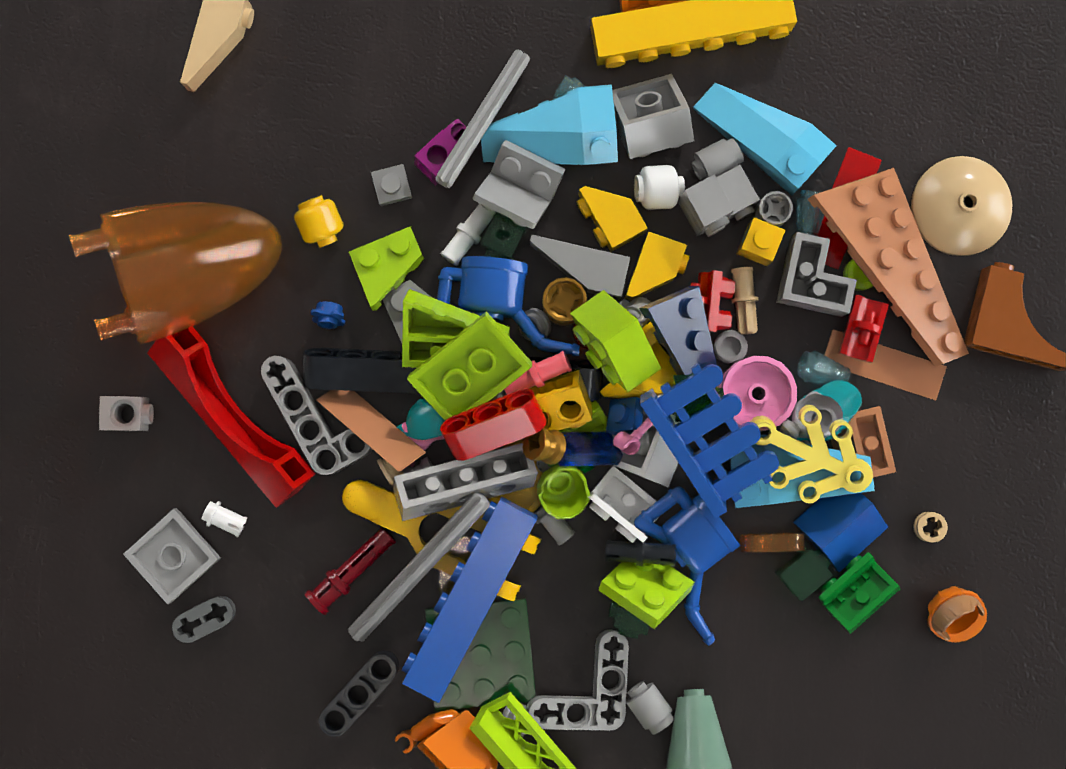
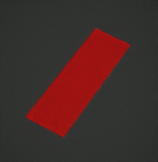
(854, 167)

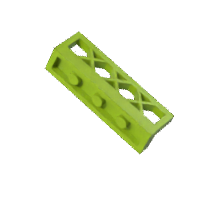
(504, 737)

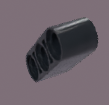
(352, 708)

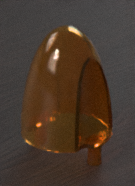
(180, 263)

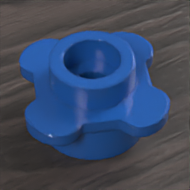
(328, 315)

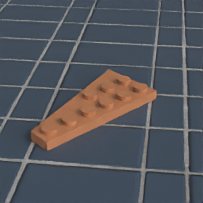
(891, 253)

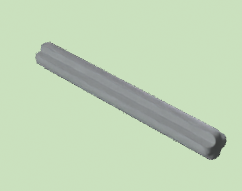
(482, 119)

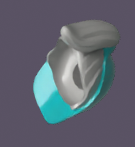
(834, 401)

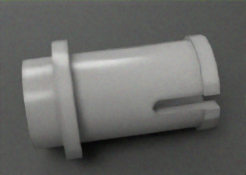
(557, 528)

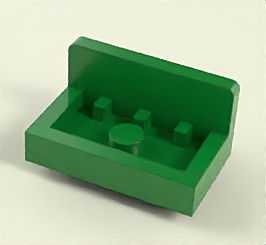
(857, 592)

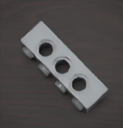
(456, 481)

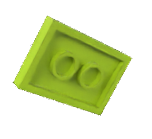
(470, 368)

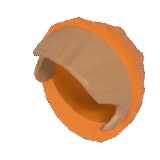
(956, 614)

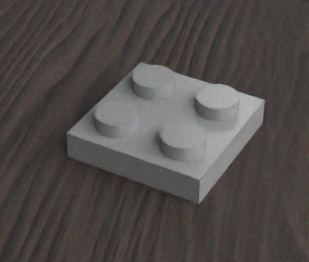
(172, 556)

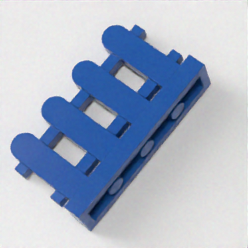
(695, 426)

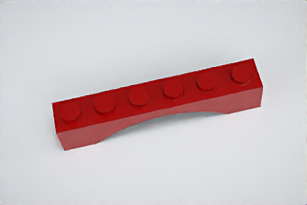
(270, 464)

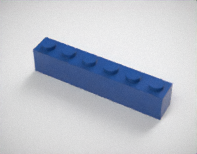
(469, 599)

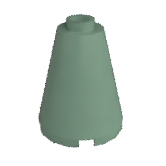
(697, 735)

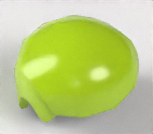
(563, 491)

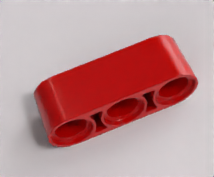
(493, 424)

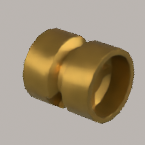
(561, 299)

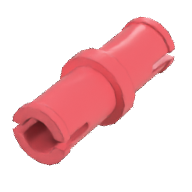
(541, 372)

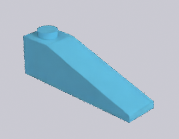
(765, 494)

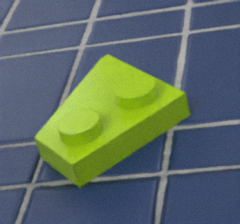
(386, 263)

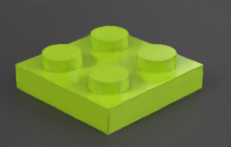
(646, 591)

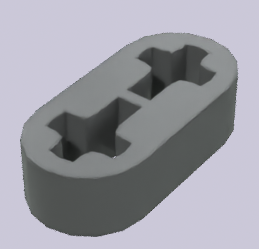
(207, 626)

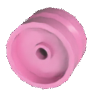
(773, 380)

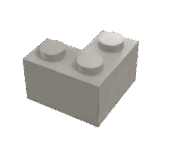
(717, 200)
(807, 285)

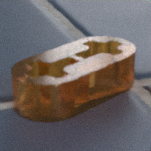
(772, 542)

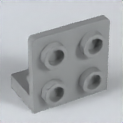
(519, 185)

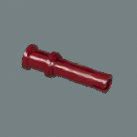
(338, 581)

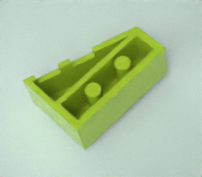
(430, 326)

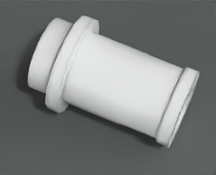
(224, 518)

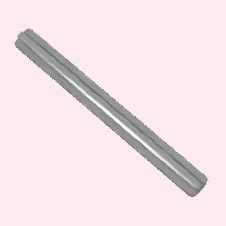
(419, 566)

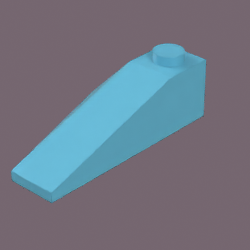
(564, 131)
(774, 140)

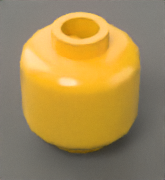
(318, 221)

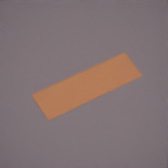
(892, 368)
(372, 428)

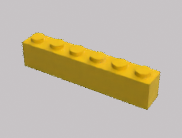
(687, 26)

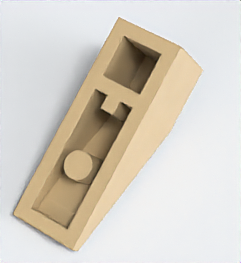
(217, 32)

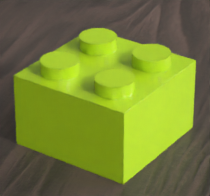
(614, 341)

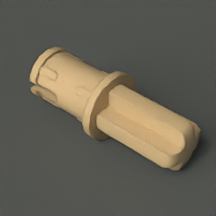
(745, 300)

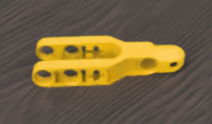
(382, 508)

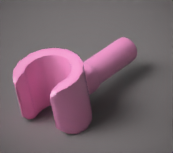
(630, 442)

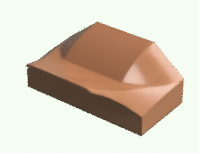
(871, 440)

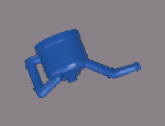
(498, 288)
(699, 543)

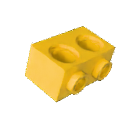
(556, 392)

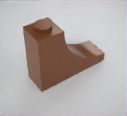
(1001, 322)

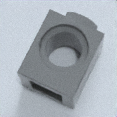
(111, 409)

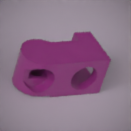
(434, 153)

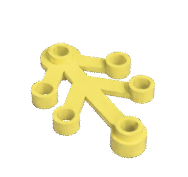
(817, 457)

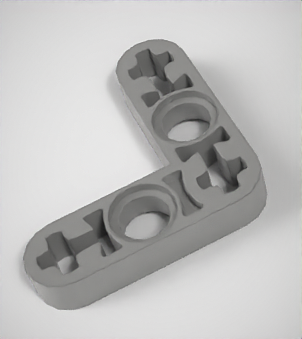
(592, 705)

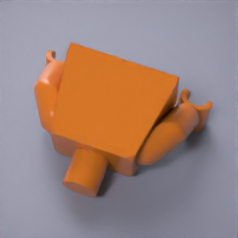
(449, 741)

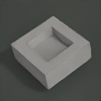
(391, 185)

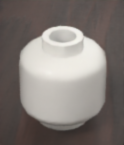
(658, 187)

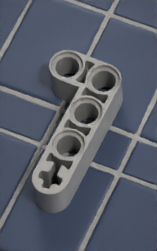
(308, 412)

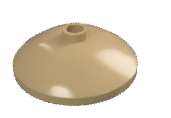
(946, 220)

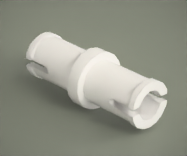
(467, 234)

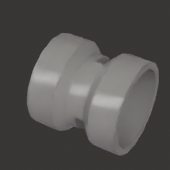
(778, 205)

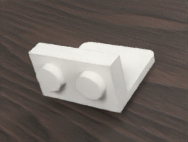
(621, 500)

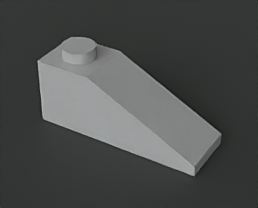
(588, 266)

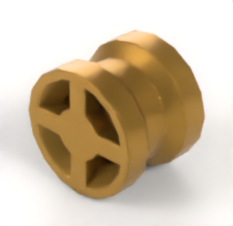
(545, 446)

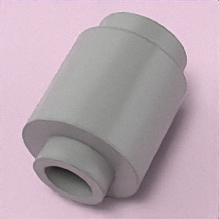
(717, 158)
(649, 707)

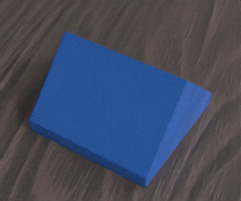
(841, 526)

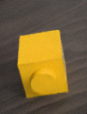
(760, 241)

